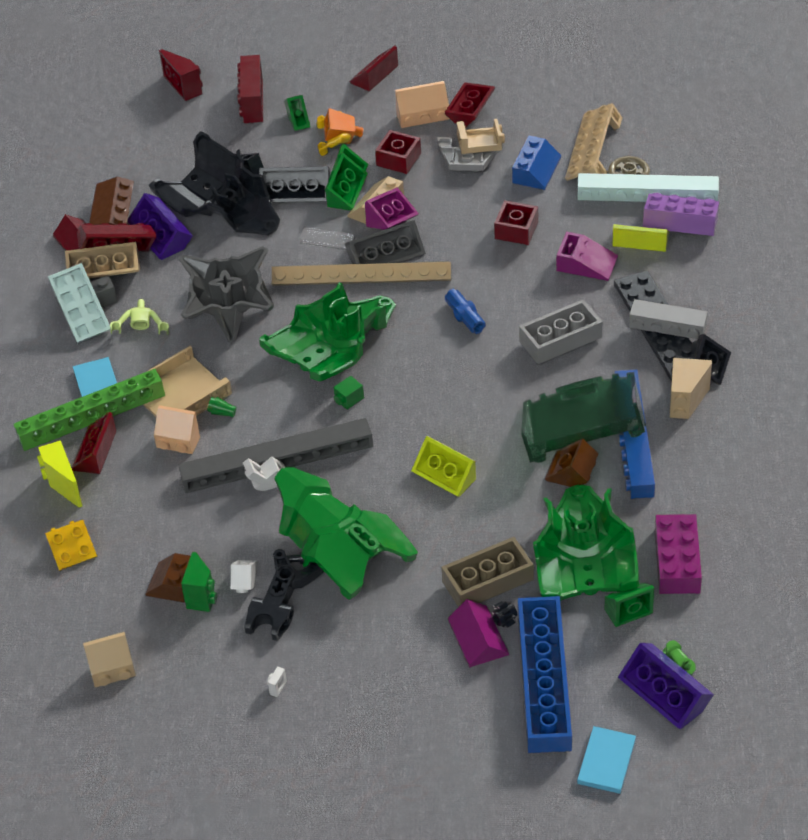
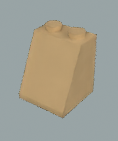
(689, 386)

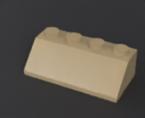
(105, 259)

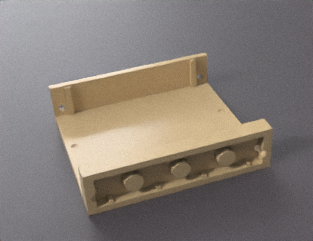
(187, 384)

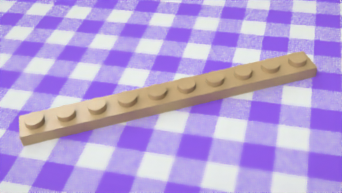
(361, 273)

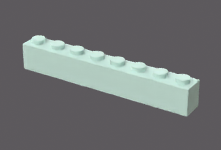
(637, 187)

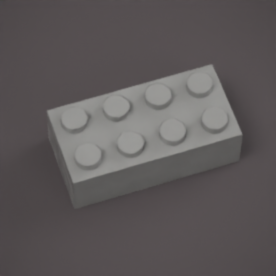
(560, 331)

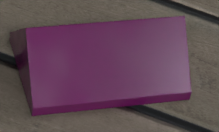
(388, 210)
(477, 633)

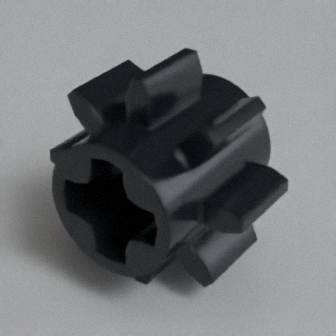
(504, 614)

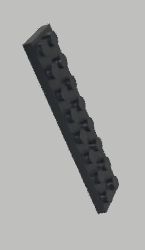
(665, 346)

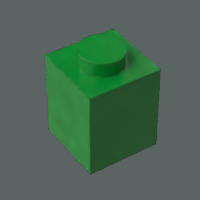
(348, 392)

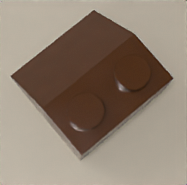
(572, 464)
(168, 578)

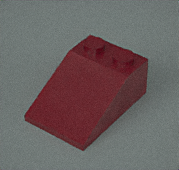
(181, 74)

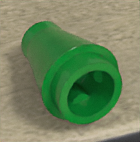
(220, 407)

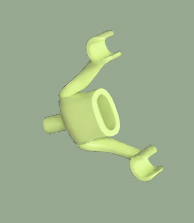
(140, 319)

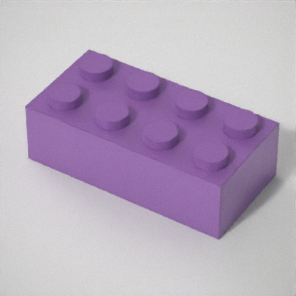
(681, 214)

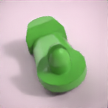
(674, 652)

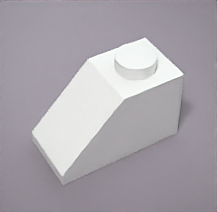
(243, 575)

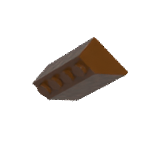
(111, 201)

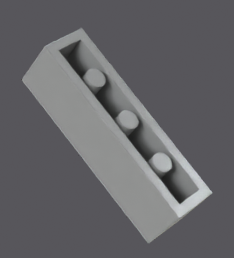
(667, 319)

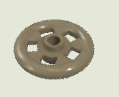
(629, 166)

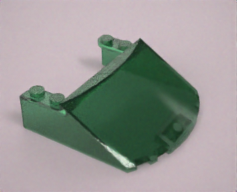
(581, 411)

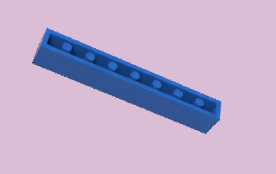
(637, 457)

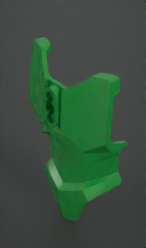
(329, 332)
(332, 533)
(583, 546)

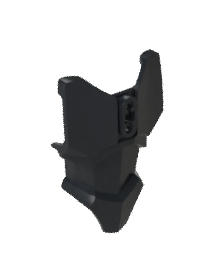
(231, 193)

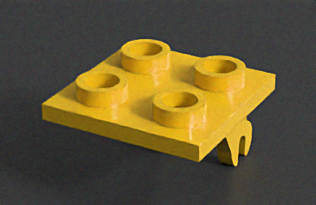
(71, 544)

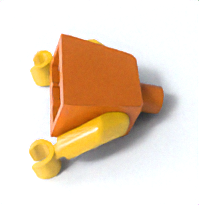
(338, 129)

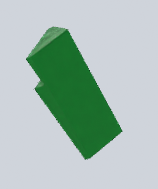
(345, 179)

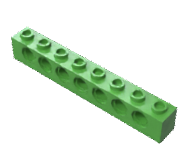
(88, 409)

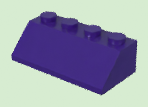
(170, 232)
(665, 685)

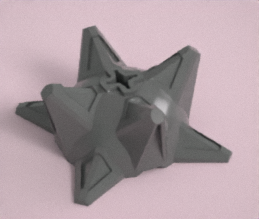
(226, 288)

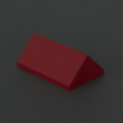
(376, 70)
(468, 102)
(67, 232)
(95, 445)

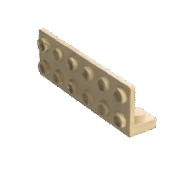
(590, 141)

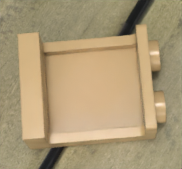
(480, 139)

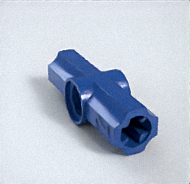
(465, 311)

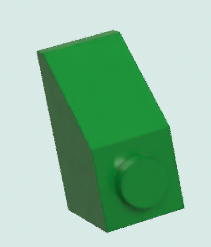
(297, 112)

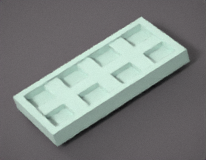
(79, 303)

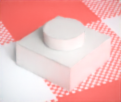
(276, 681)

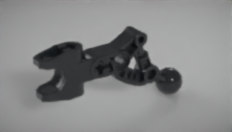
(274, 606)

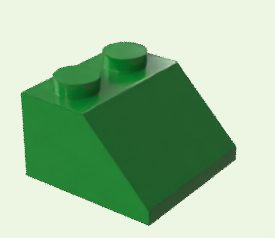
(198, 585)
(630, 604)

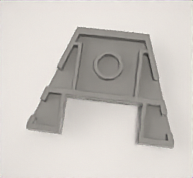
(458, 162)

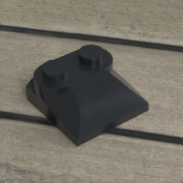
(708, 349)

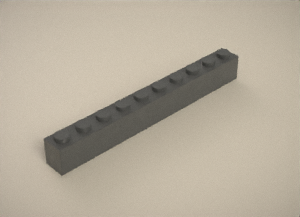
(290, 451)

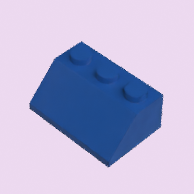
(535, 163)

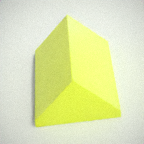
(640, 237)
(444, 467)

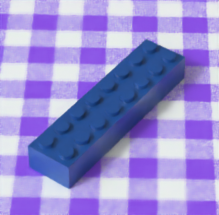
(544, 675)

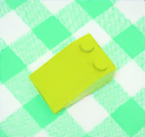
(58, 471)

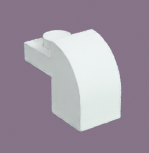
(263, 476)

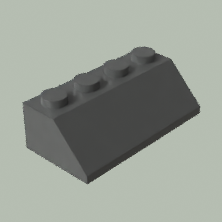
(387, 246)

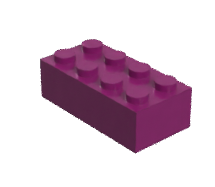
(678, 554)

